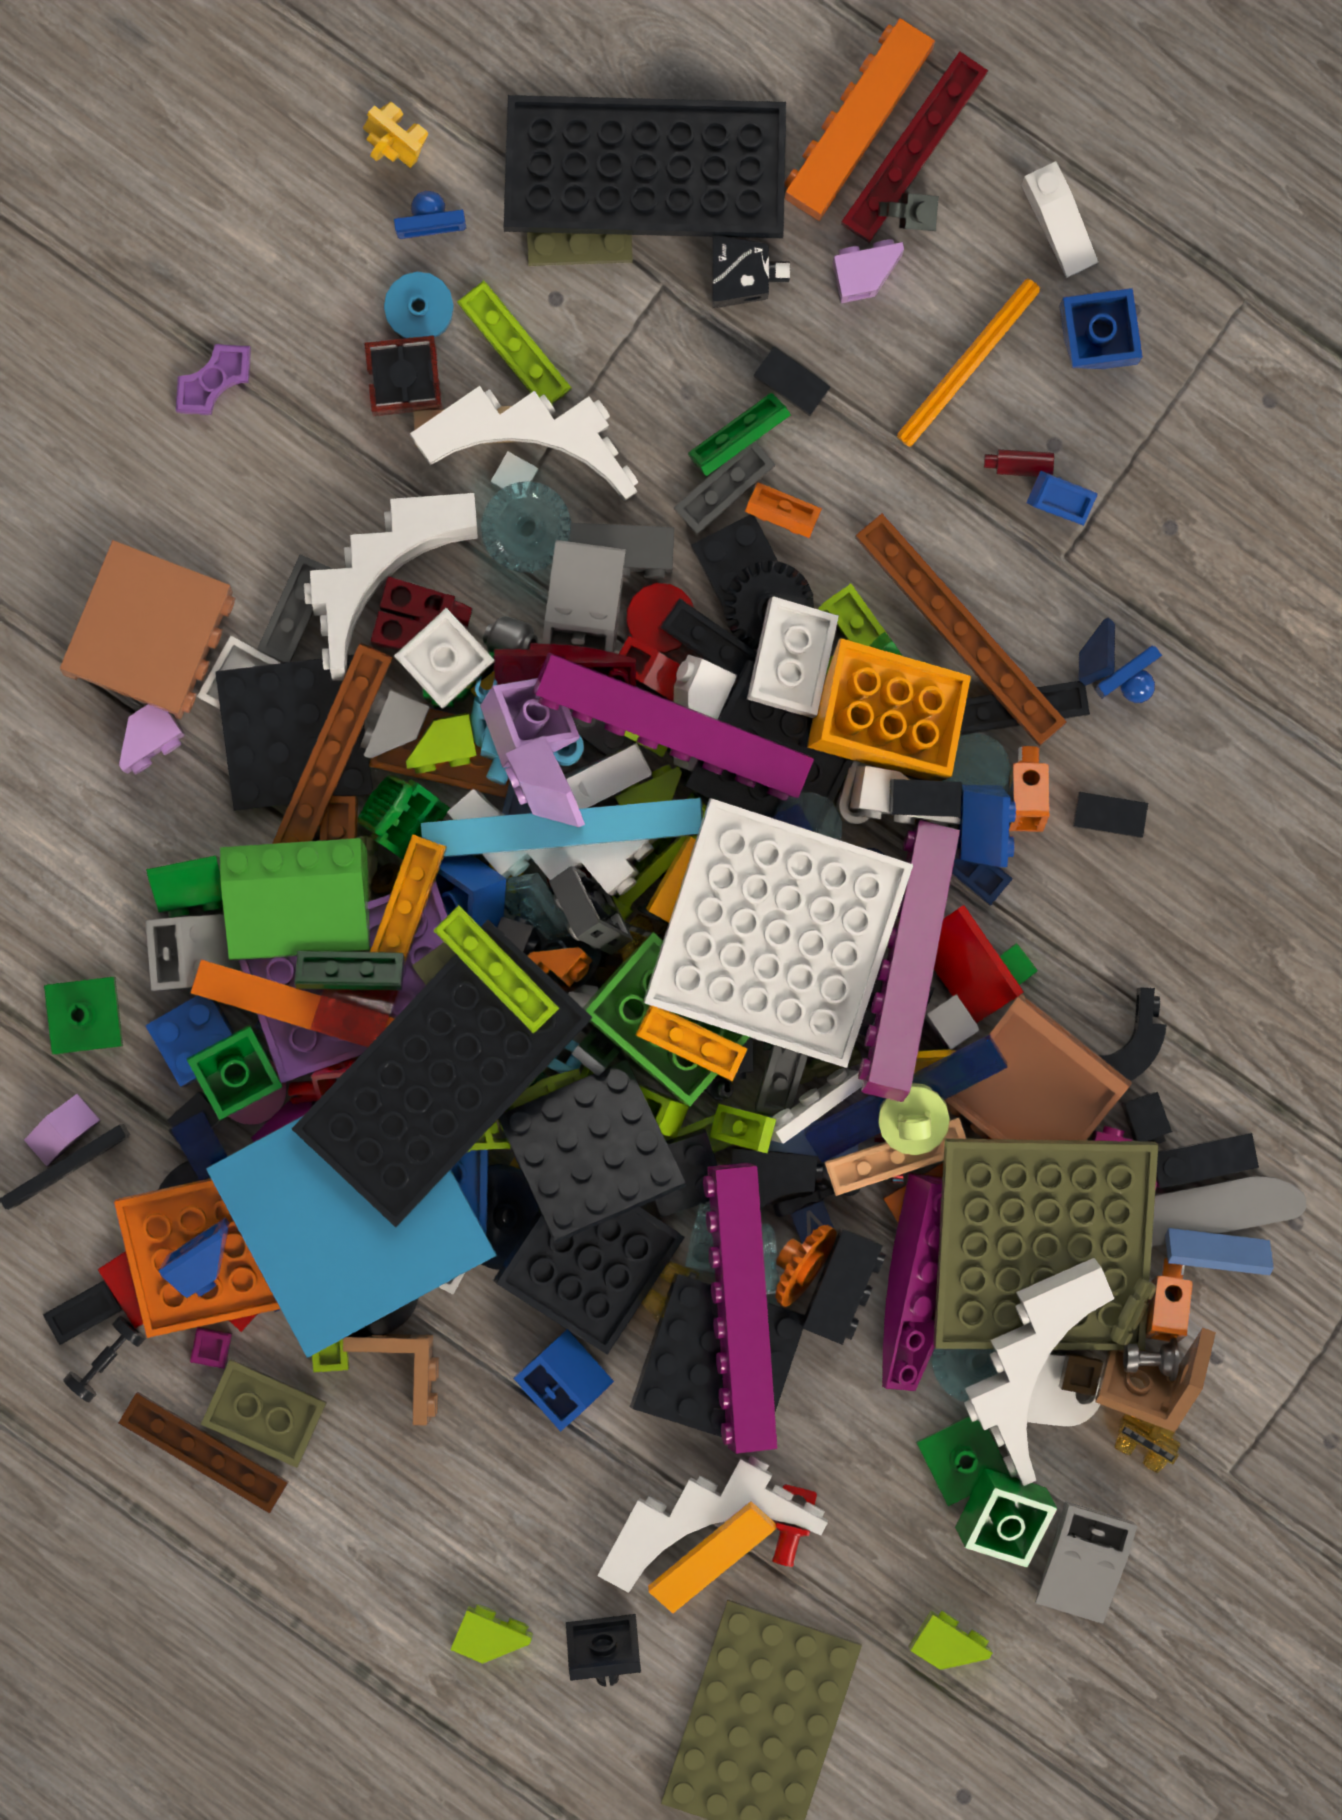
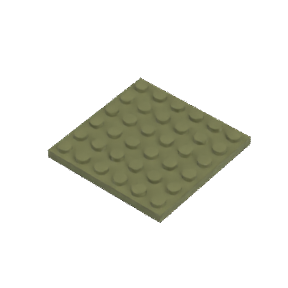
(1032, 1212)

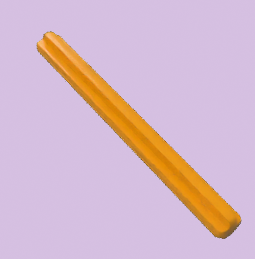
(968, 362)

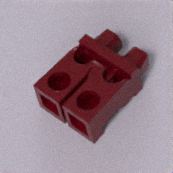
(415, 602)

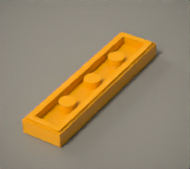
(409, 896)
(711, 1557)

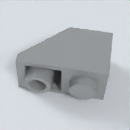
(397, 724)

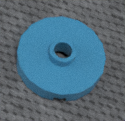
(418, 287)

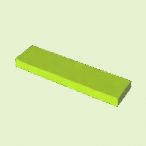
(513, 343)
(496, 969)

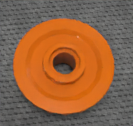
(802, 1263)

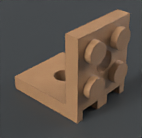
(425, 1366)
(1161, 1400)

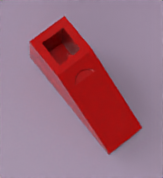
(653, 668)

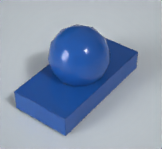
(429, 217)
(1062, 498)
(1135, 682)

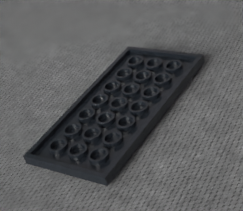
(645, 166)
(434, 1083)

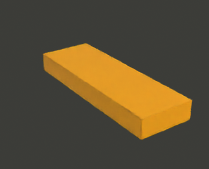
(691, 1042)

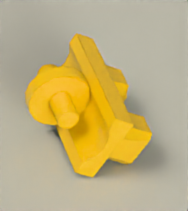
(390, 138)

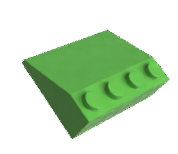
(295, 898)
(619, 1010)

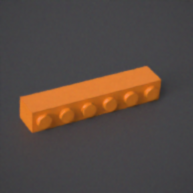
(859, 118)

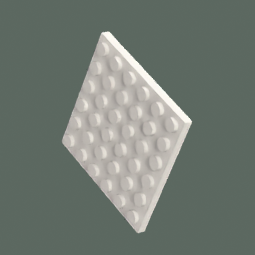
(778, 933)

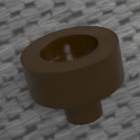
(384, 879)

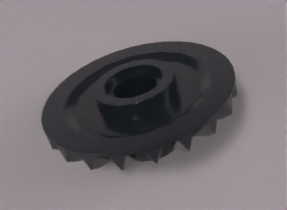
(753, 588)

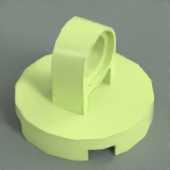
(915, 1123)

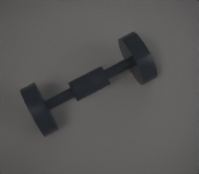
(81, 1386)

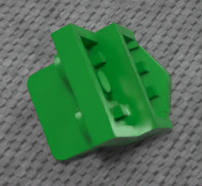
(397, 811)

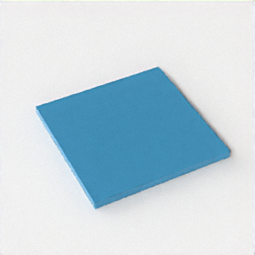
(329, 1250)

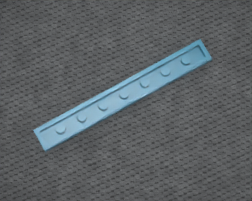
(533, 832)

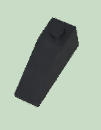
(1205, 1160)

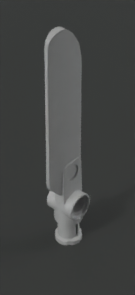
(1227, 1206)

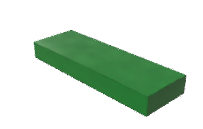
(739, 434)

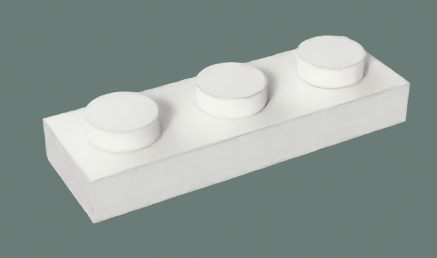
(815, 1104)

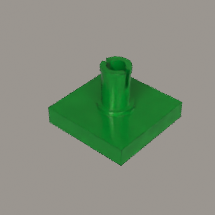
(83, 1015)
(959, 1457)

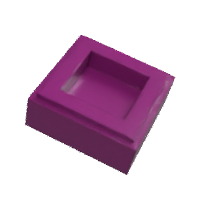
(211, 1347)

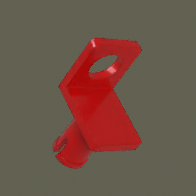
(321, 1081)
(791, 1533)

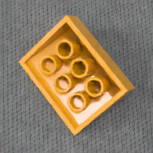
(890, 712)

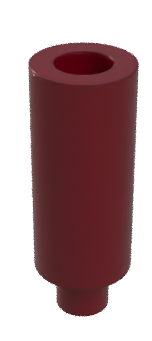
(1020, 462)

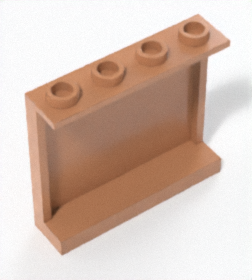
(148, 629)
(1050, 1087)

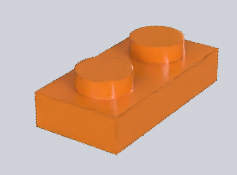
(783, 510)

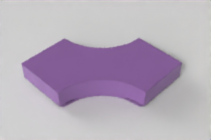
(200, 390)

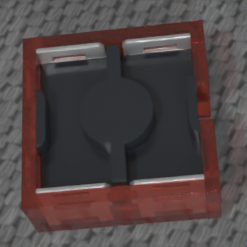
(403, 375)

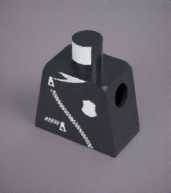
(743, 271)

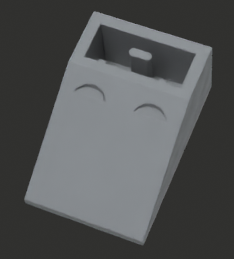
(584, 596)
(180, 944)
(1085, 1562)

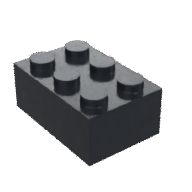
(843, 1286)

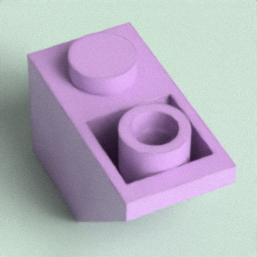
(864, 272)
(146, 735)

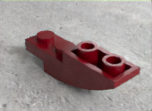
(526, 664)

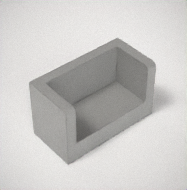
(952, 1023)

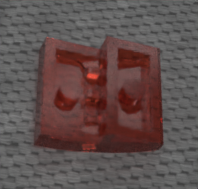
(354, 1014)

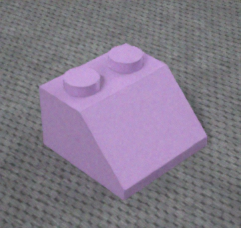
(518, 718)
(541, 783)

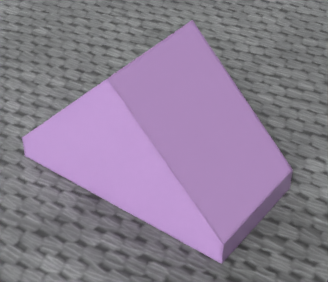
(61, 1129)

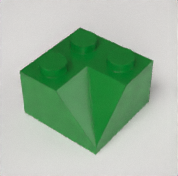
(1005, 1517)

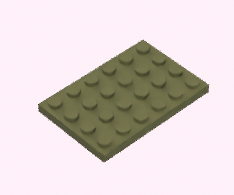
(761, 1719)

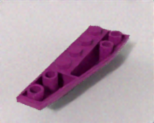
(912, 1285)

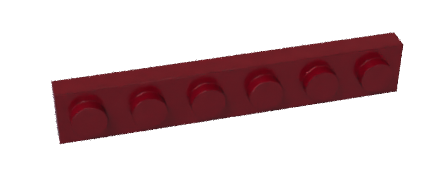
(915, 145)

